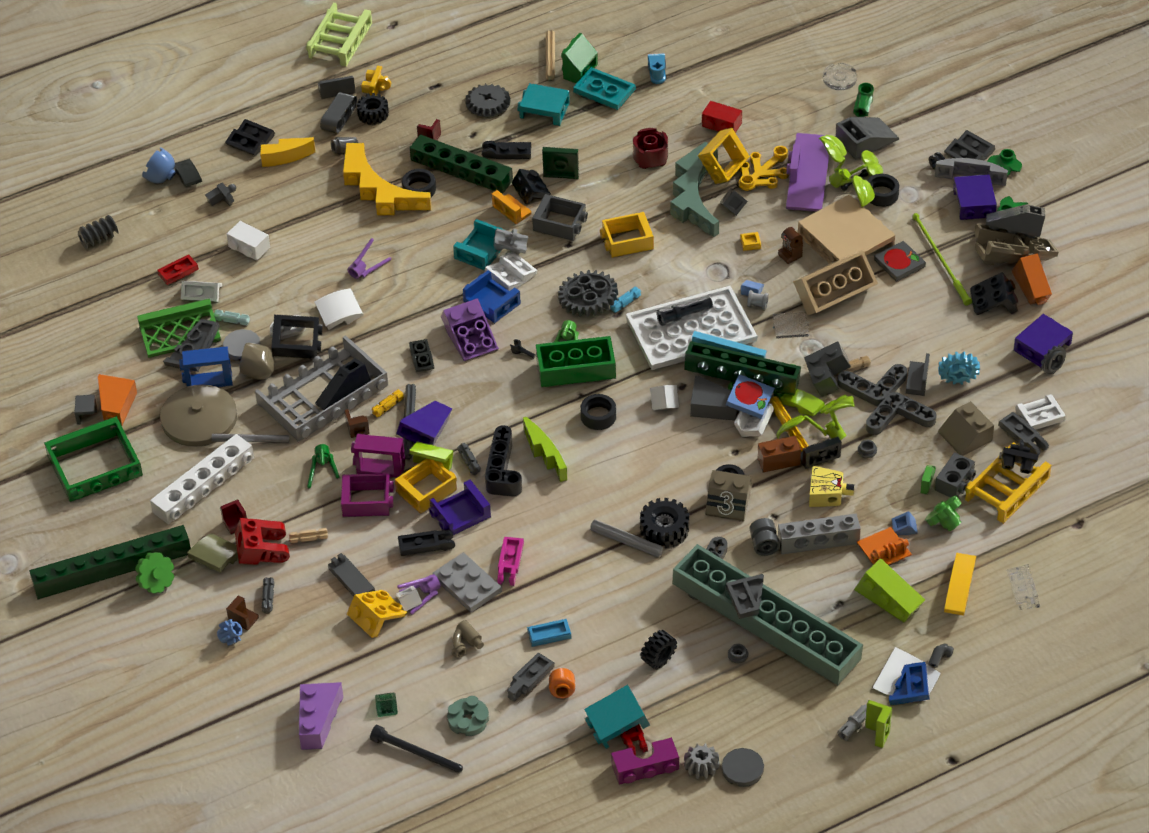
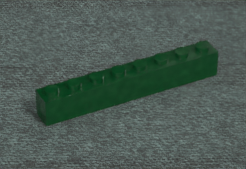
(107, 562)

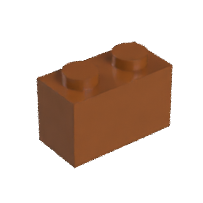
(779, 454)

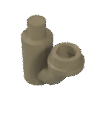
(465, 630)

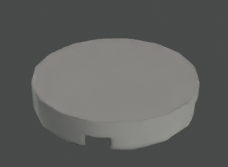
(236, 341)

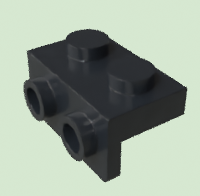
(529, 185)

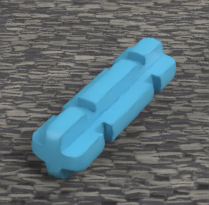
(625, 299)

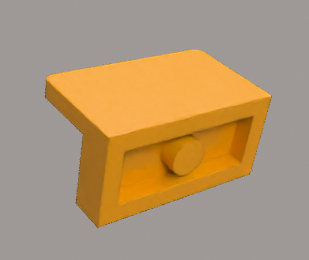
(510, 207)

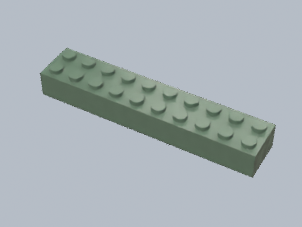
(778, 621)

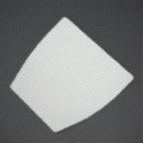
(893, 668)

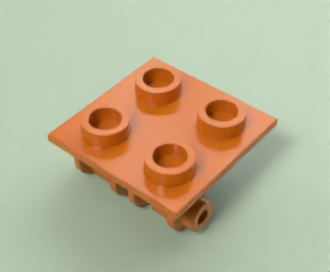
(885, 546)

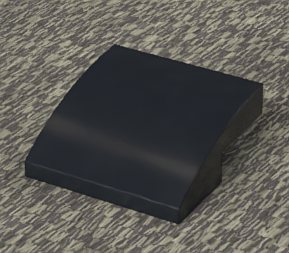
(250, 137)

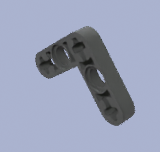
(850, 382)
(923, 415)

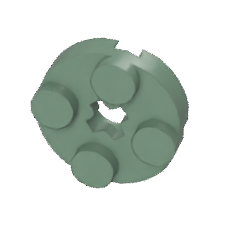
(465, 706)

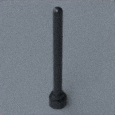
(379, 734)

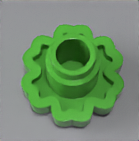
(945, 514)
(154, 572)

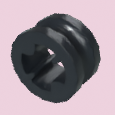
(936, 157)

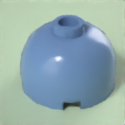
(160, 167)

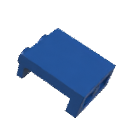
(493, 297)

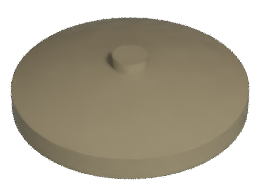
(197, 413)

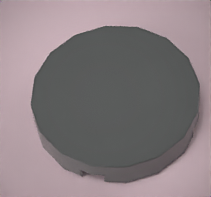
(742, 767)

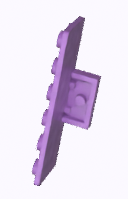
(807, 173)

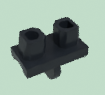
(1019, 454)

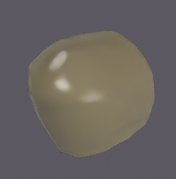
(257, 361)

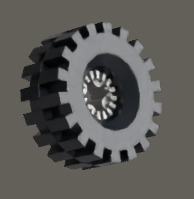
(661, 512)

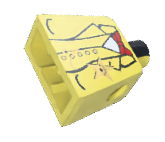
(828, 487)

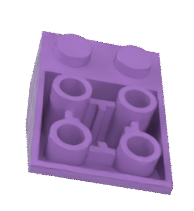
(469, 329)

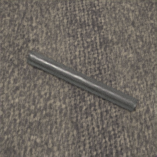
(409, 408)

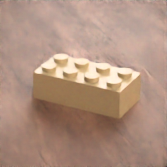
(835, 282)

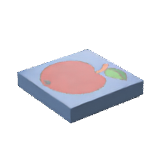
(750, 396)

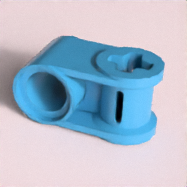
(657, 68)

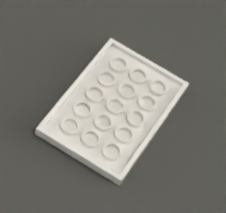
(669, 343)

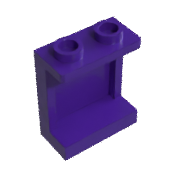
(974, 196)
(1041, 336)
(461, 509)

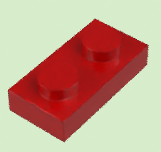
(178, 269)

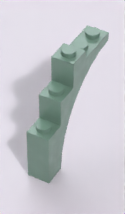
(688, 202)

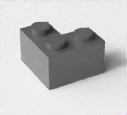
(824, 365)

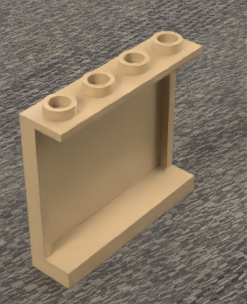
(843, 230)

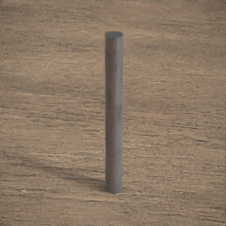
(252, 438)

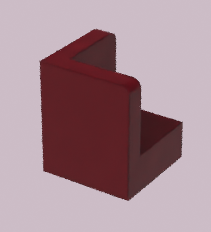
(432, 132)
(231, 515)

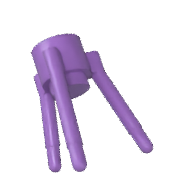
(358, 267)
(428, 585)

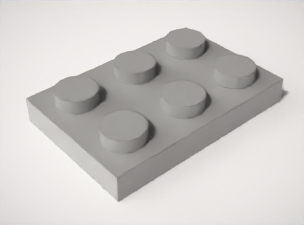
(467, 582)

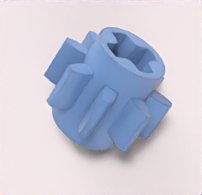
(229, 632)

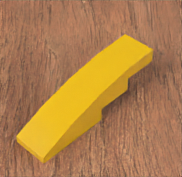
(960, 584)

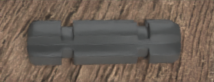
(469, 458)
(267, 594)

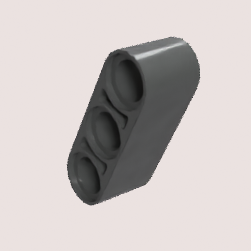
(338, 112)

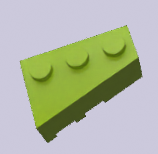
(889, 591)

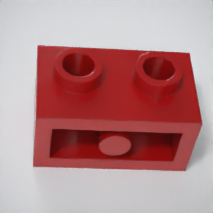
(721, 117)

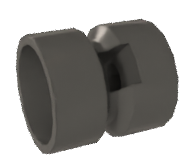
(764, 536)

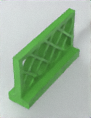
(173, 316)

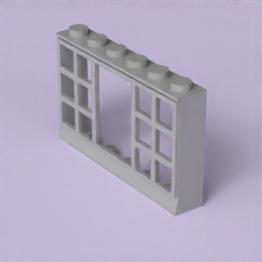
(306, 376)

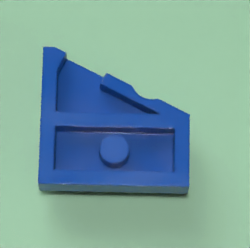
(911, 685)

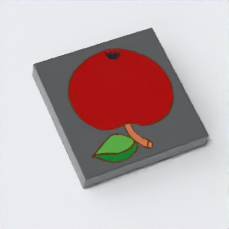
(899, 261)

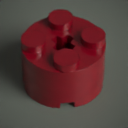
(650, 148)

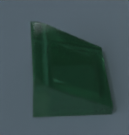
(386, 704)

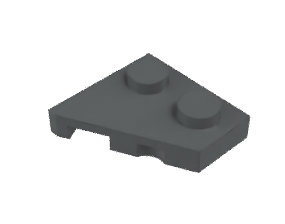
(746, 595)

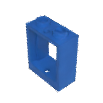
(206, 357)

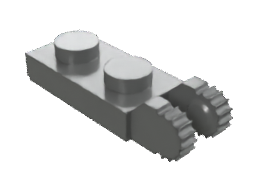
(1021, 430)

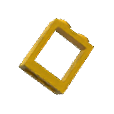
(737, 154)
(624, 224)
(421, 503)

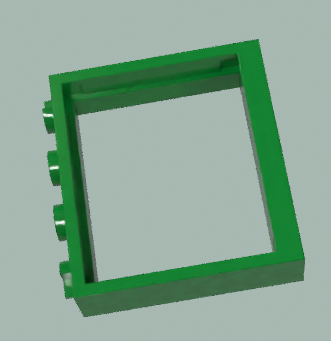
(86, 437)

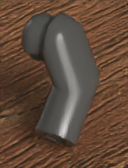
(939, 652)

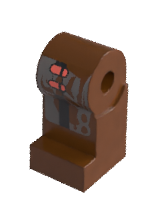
(792, 245)

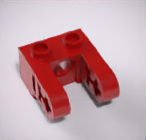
(251, 546)

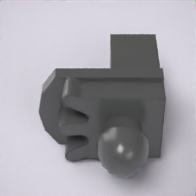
(221, 192)

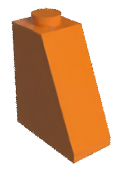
(1032, 279)
(116, 396)

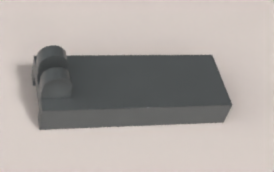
(349, 575)

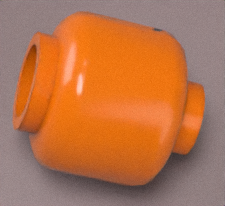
(562, 683)

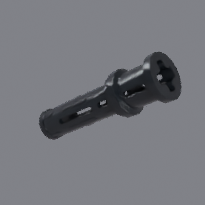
(677, 312)

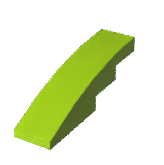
(543, 446)

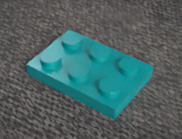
(604, 88)

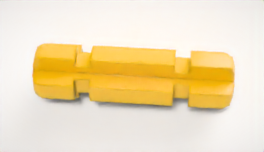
(387, 403)

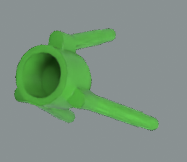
(567, 331)

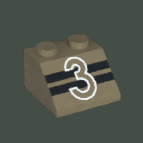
(728, 495)

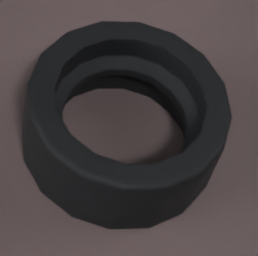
(419, 175)
(888, 181)
(602, 422)

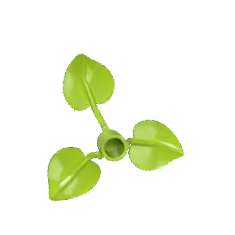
(841, 176)
(833, 428)

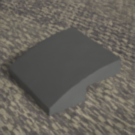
(970, 146)

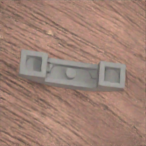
(970, 167)

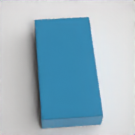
(549, 632)

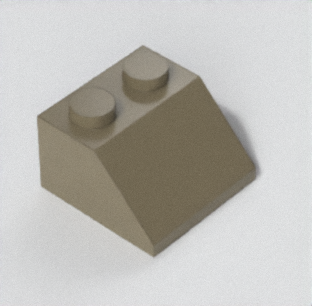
(967, 429)

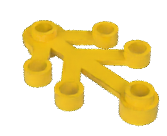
(749, 182)

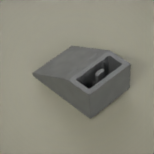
(864, 134)
(1021, 219)

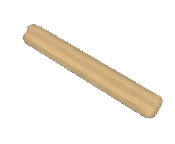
(550, 55)

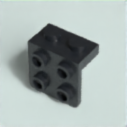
(994, 292)

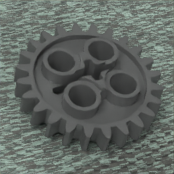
(588, 293)

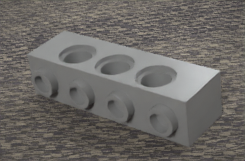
(819, 533)

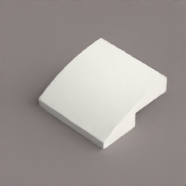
(511, 271)
(338, 307)

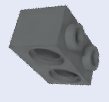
(955, 475)

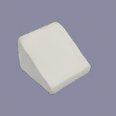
(409, 598)

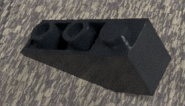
(345, 381)

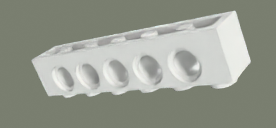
(202, 479)

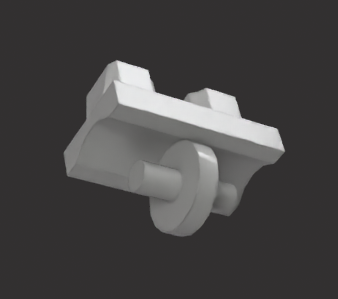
(510, 240)

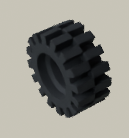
(375, 115)
(658, 649)

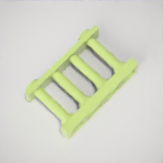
(349, 43)

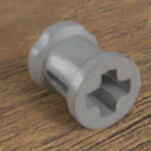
(757, 299)

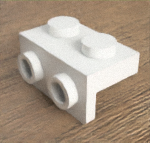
(752, 426)

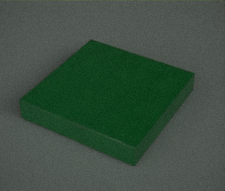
(560, 162)

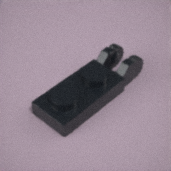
(506, 150)
(425, 542)

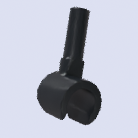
(517, 349)

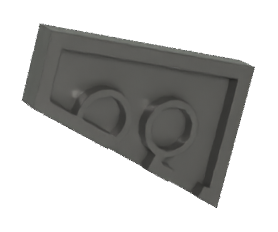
(198, 338)

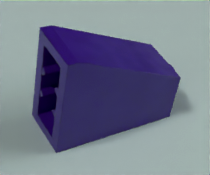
(425, 424)

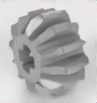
(701, 761)

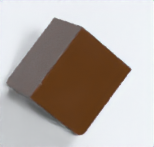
(356, 425)
(239, 613)

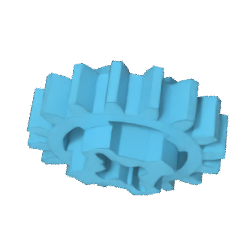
(959, 368)

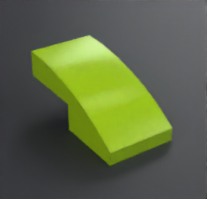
(805, 402)

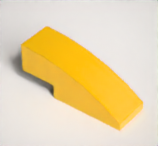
(286, 151)

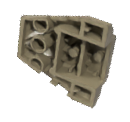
(1002, 247)

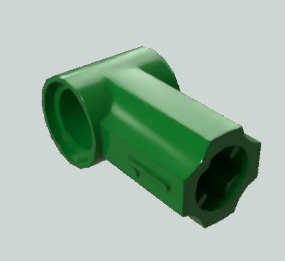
(863, 100)

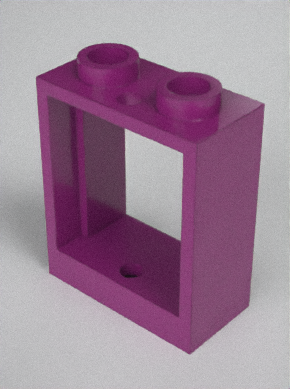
(378, 445)
(355, 482)

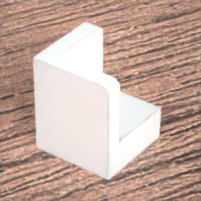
(664, 397)

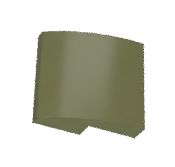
(214, 552)

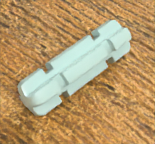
(231, 317)

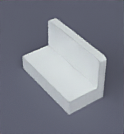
(200, 290)

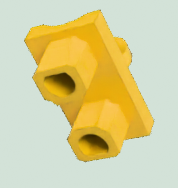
(376, 83)

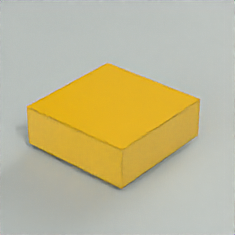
(750, 241)

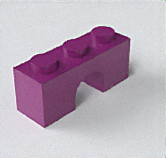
(631, 768)

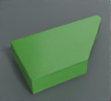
(927, 479)

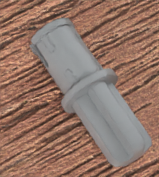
(854, 722)

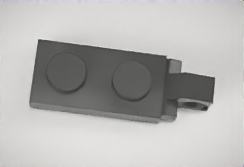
(529, 676)

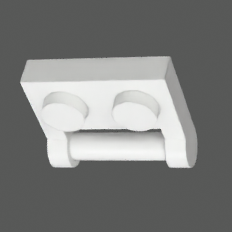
(1041, 416)

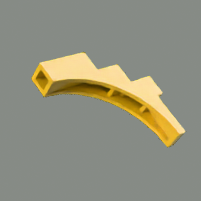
(373, 187)

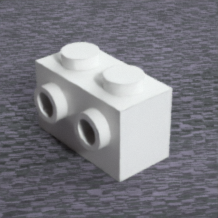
(248, 240)

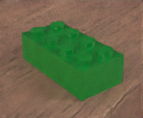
(575, 361)

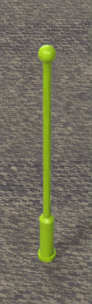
(958, 286)

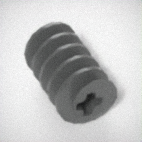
(96, 230)

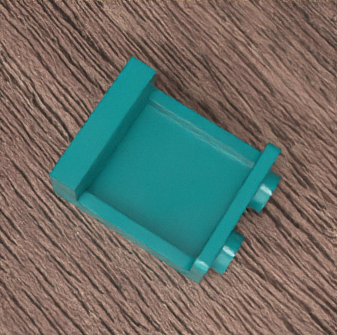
(545, 102)
(478, 246)
(615, 715)

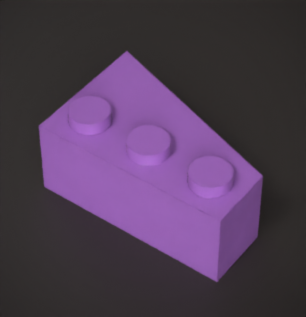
(317, 711)

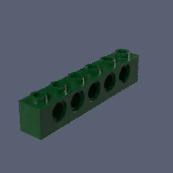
(461, 164)
(729, 364)

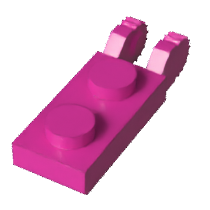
(510, 559)

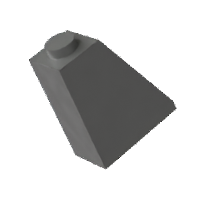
(710, 401)

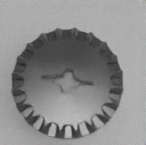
(498, 103)

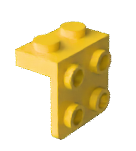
(372, 609)

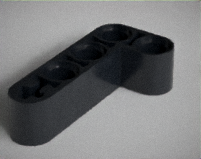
(497, 477)

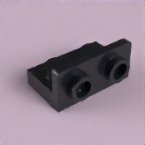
(821, 452)

